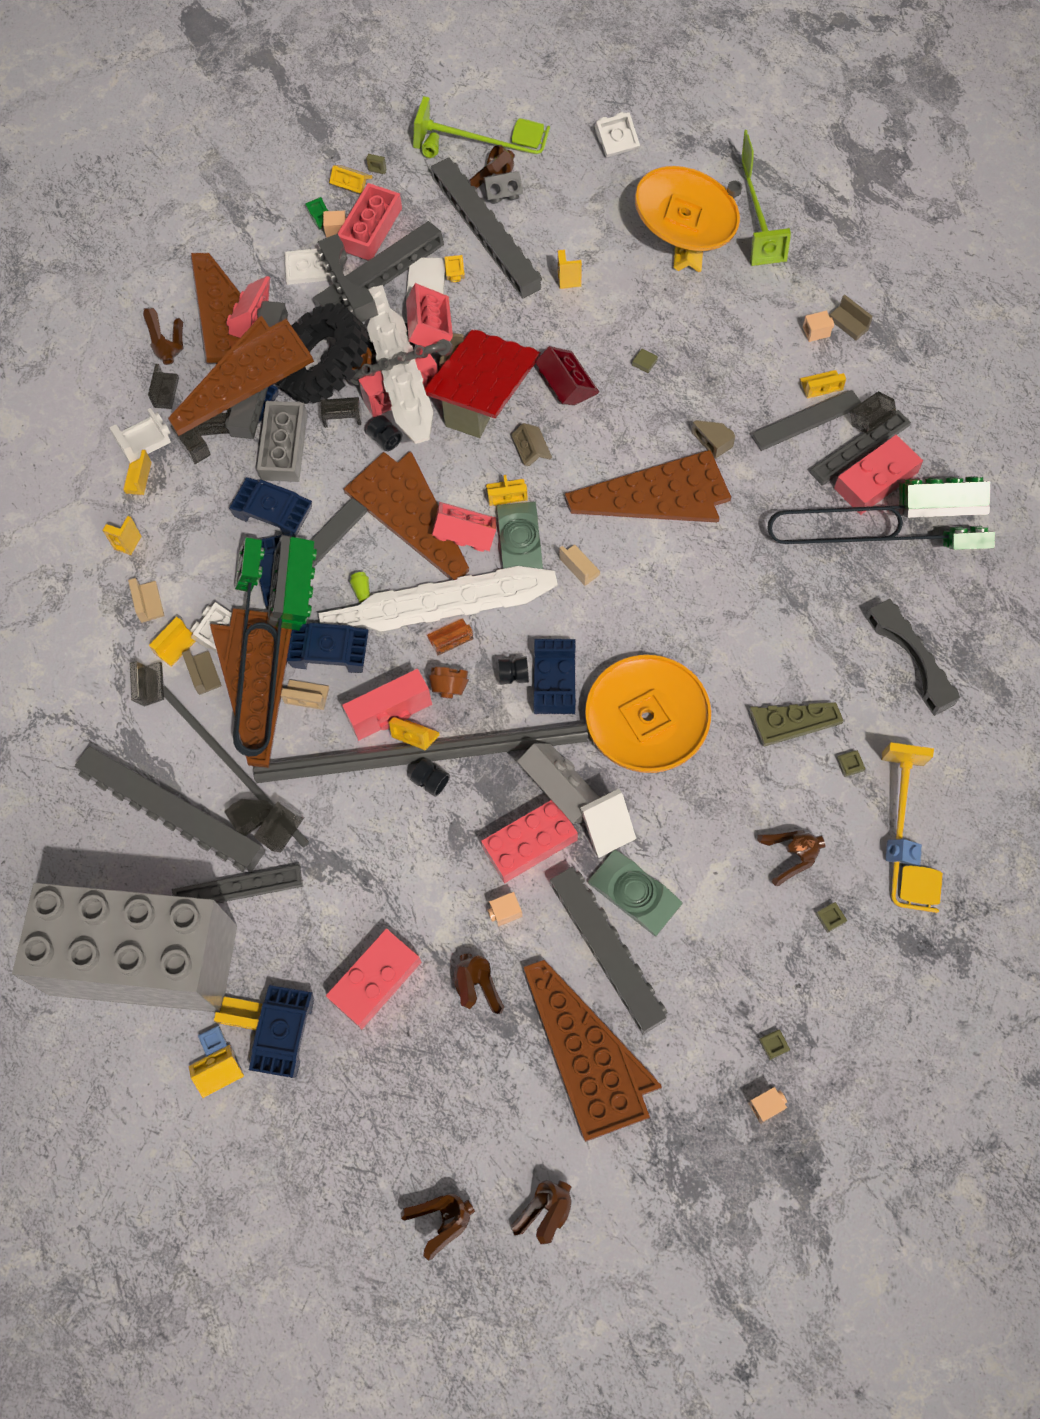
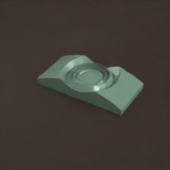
(520, 535)
(635, 892)

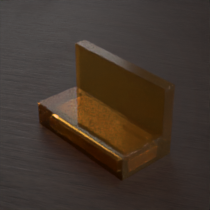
(450, 636)

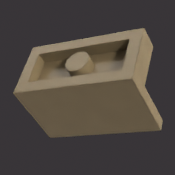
(851, 318)
(530, 444)
(202, 671)

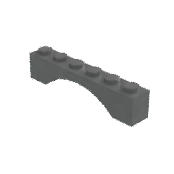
(358, 298)
(937, 690)

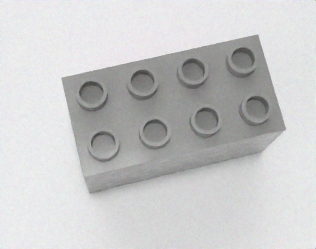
(126, 947)

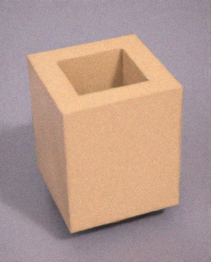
(333, 222)
(818, 326)
(505, 909)
(768, 1104)

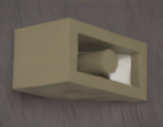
(714, 436)

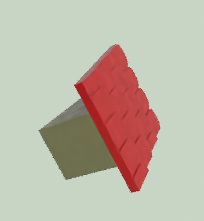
(480, 380)

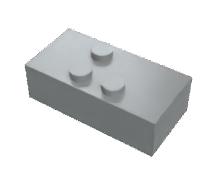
(282, 441)
(558, 780)

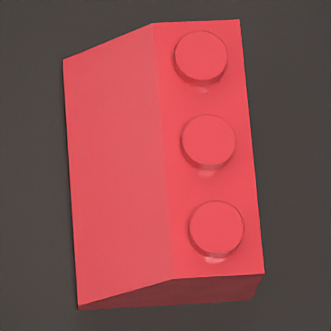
(246, 310)
(464, 527)

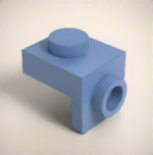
(904, 852)

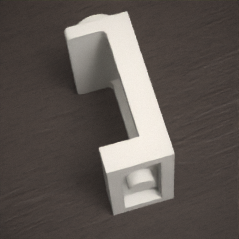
(145, 435)

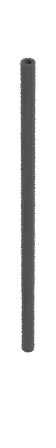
(299, 837)

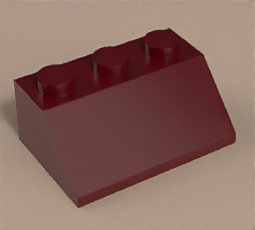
(566, 376)

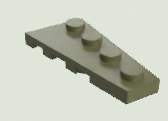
(788, 722)

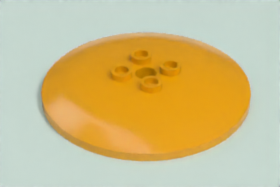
(678, 190)
(651, 686)

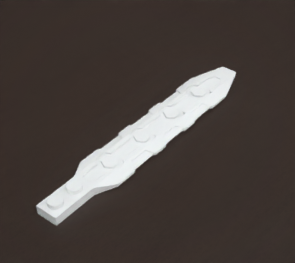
(404, 381)
(446, 599)

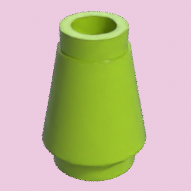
(431, 146)
(360, 585)

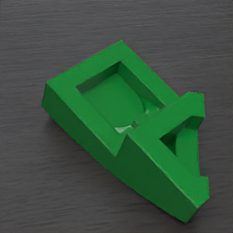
(316, 210)

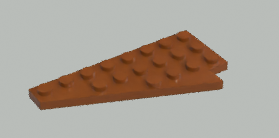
(215, 302)
(251, 365)
(671, 491)
(405, 505)
(256, 677)
(596, 1067)

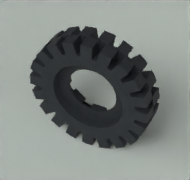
(350, 339)

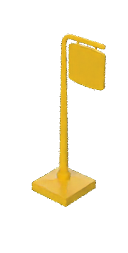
(918, 883)

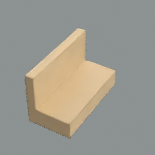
(579, 564)
(146, 600)
(305, 694)

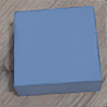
(212, 1040)

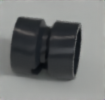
(384, 433)
(513, 670)
(427, 775)

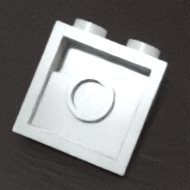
(617, 134)
(212, 615)

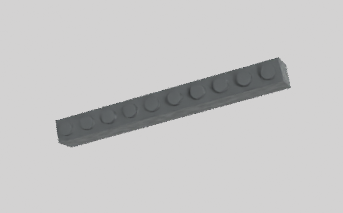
(486, 228)
(169, 809)

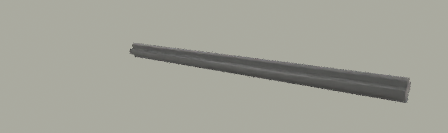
(410, 754)

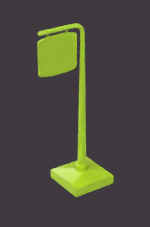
(525, 131)
(767, 245)

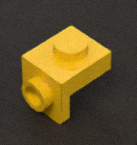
(454, 268)

